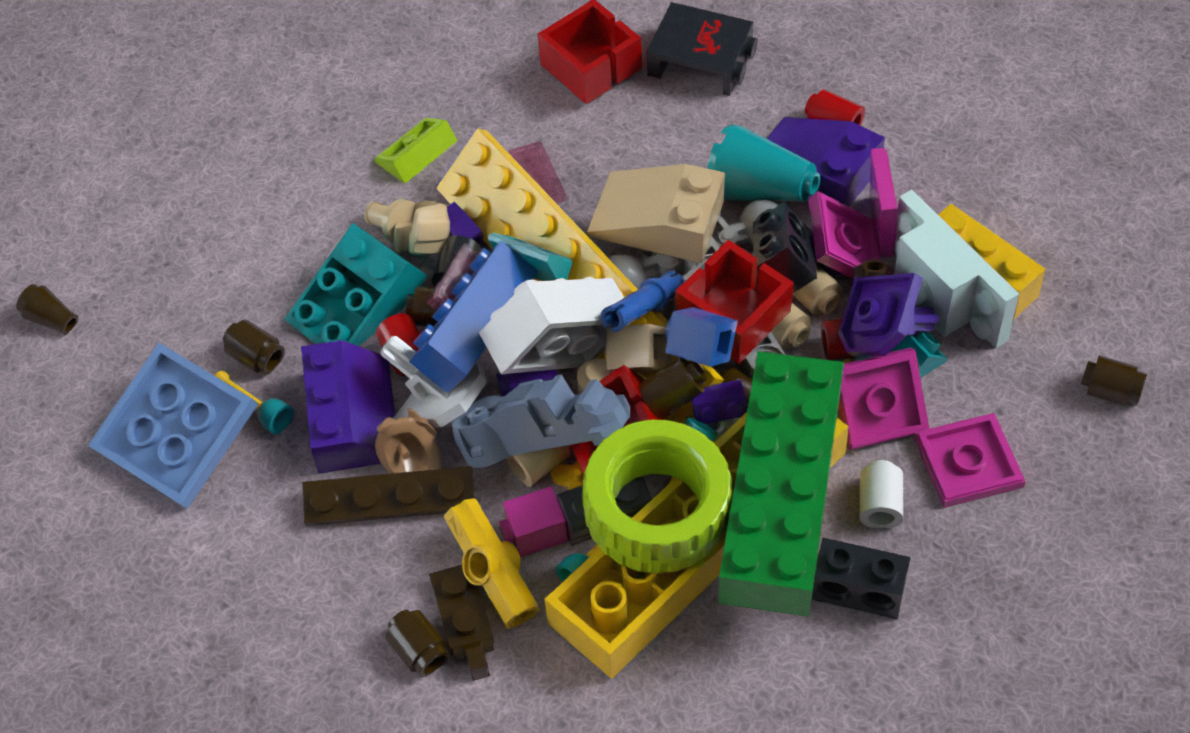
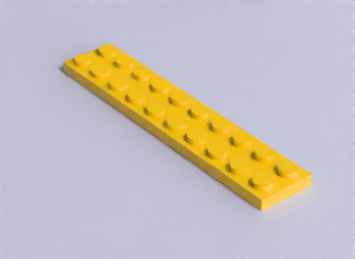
(510, 202)

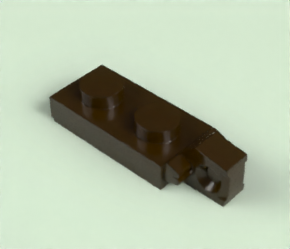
(463, 619)

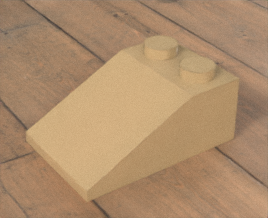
(661, 209)

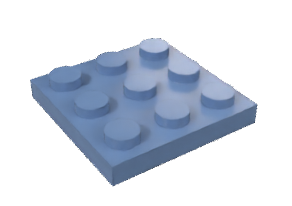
(173, 425)

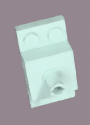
(954, 275)

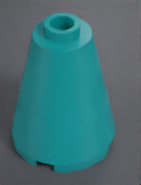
(761, 168)

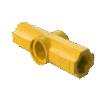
(491, 563)

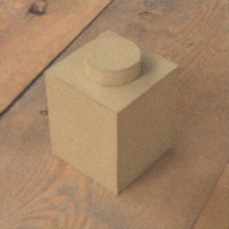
(638, 348)

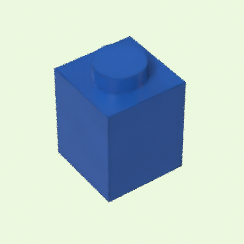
(700, 336)

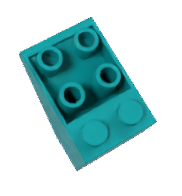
(354, 290)

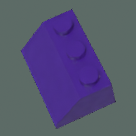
(345, 402)

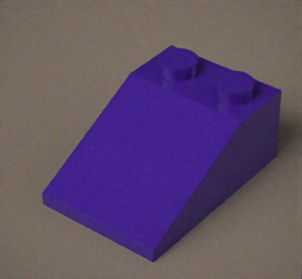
(836, 148)

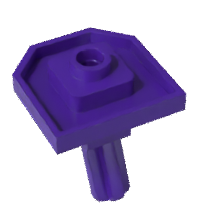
(883, 313)

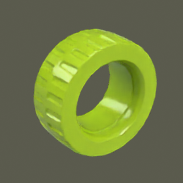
(657, 449)

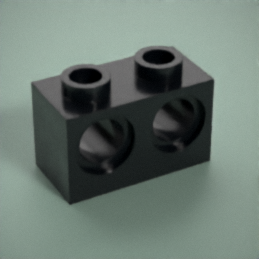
(785, 245)
(860, 578)

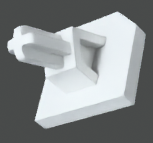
(426, 396)

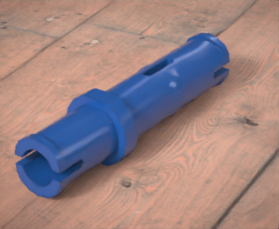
(650, 296)

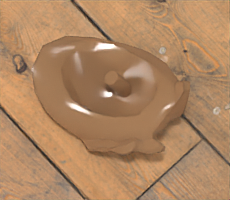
(407, 444)

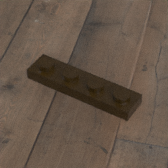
(386, 495)

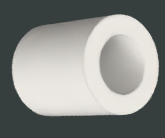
(881, 495)

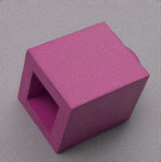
(534, 522)

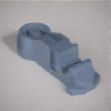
(537, 418)

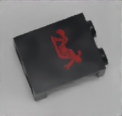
(702, 42)

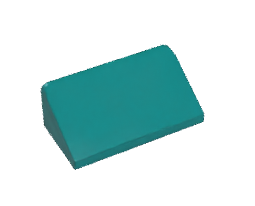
(547, 263)

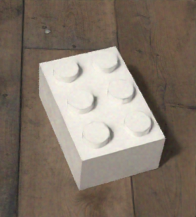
(550, 325)

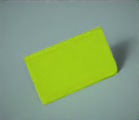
(417, 148)

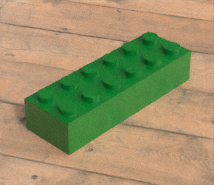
(781, 485)

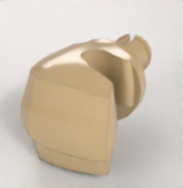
(411, 225)

